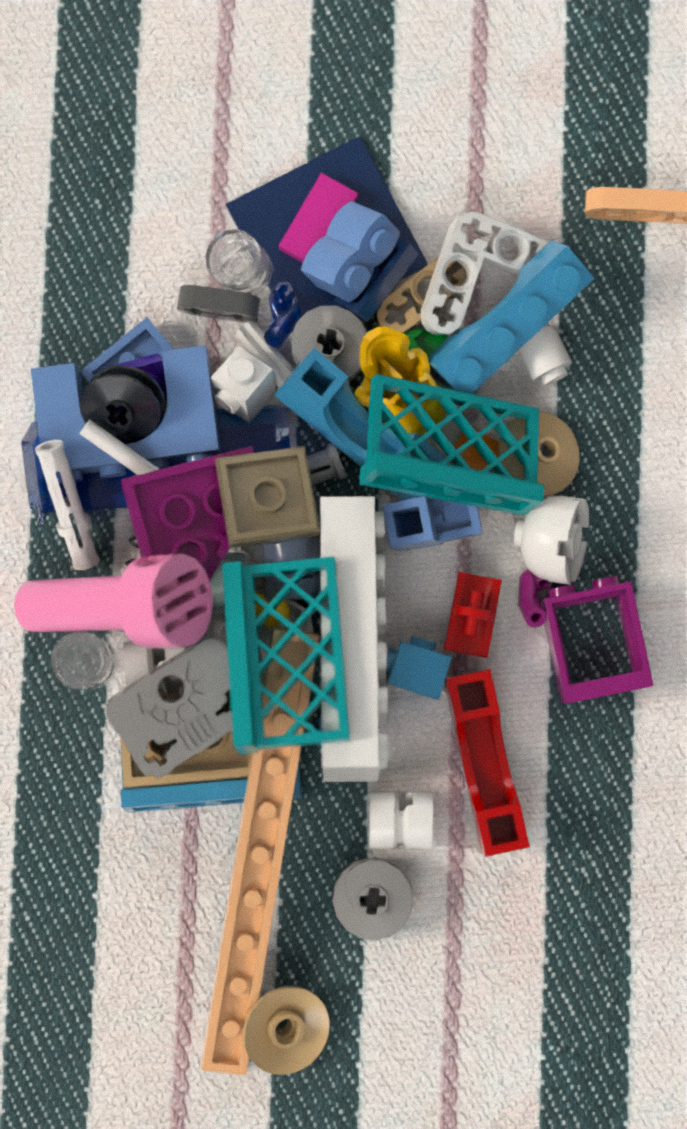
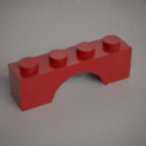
(485, 763)

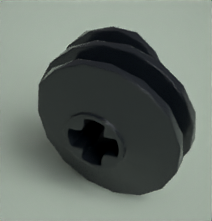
(123, 402)

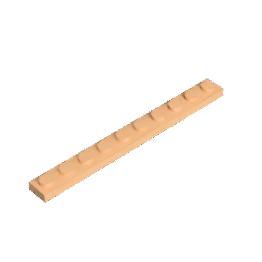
(256, 869)

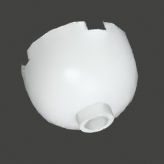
(553, 538)

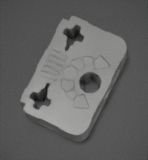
(186, 722)

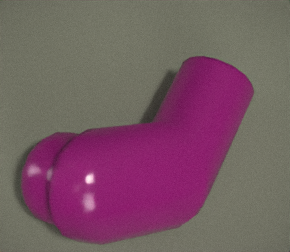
(528, 598)

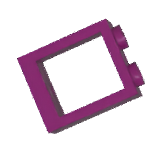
(602, 589)

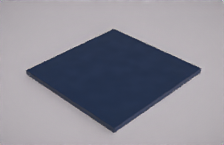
(273, 206)

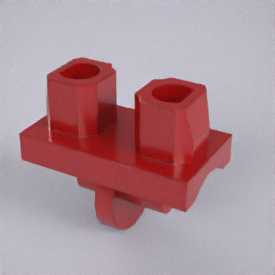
(472, 615)

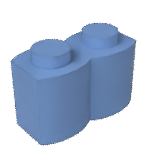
(350, 251)

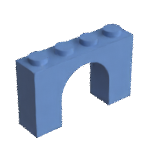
(185, 433)

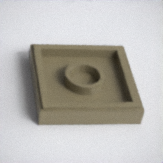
(267, 497)

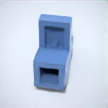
(429, 522)

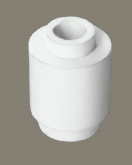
(546, 356)

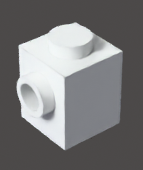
(243, 384)

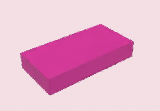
(315, 216)

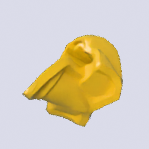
(387, 354)

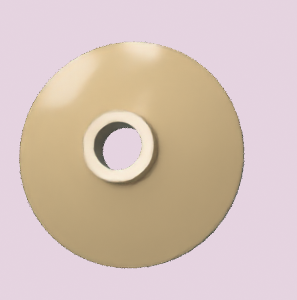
(564, 457)
(295, 1044)

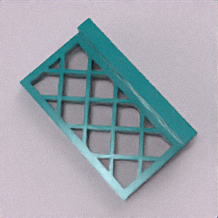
(458, 481)
(244, 654)

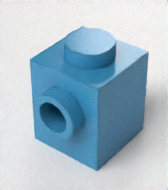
(417, 667)

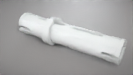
(82, 549)

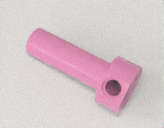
(155, 602)

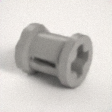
(325, 465)

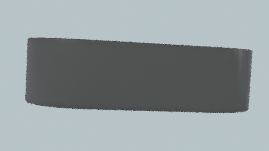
(218, 303)

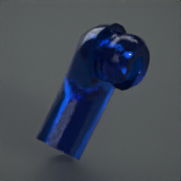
(285, 314)

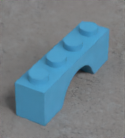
(538, 295)
(324, 400)

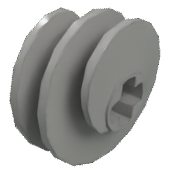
(330, 323)
(389, 914)

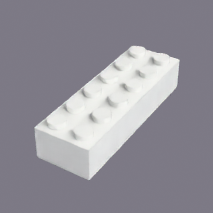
(353, 535)

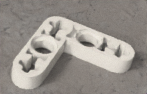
(471, 256)

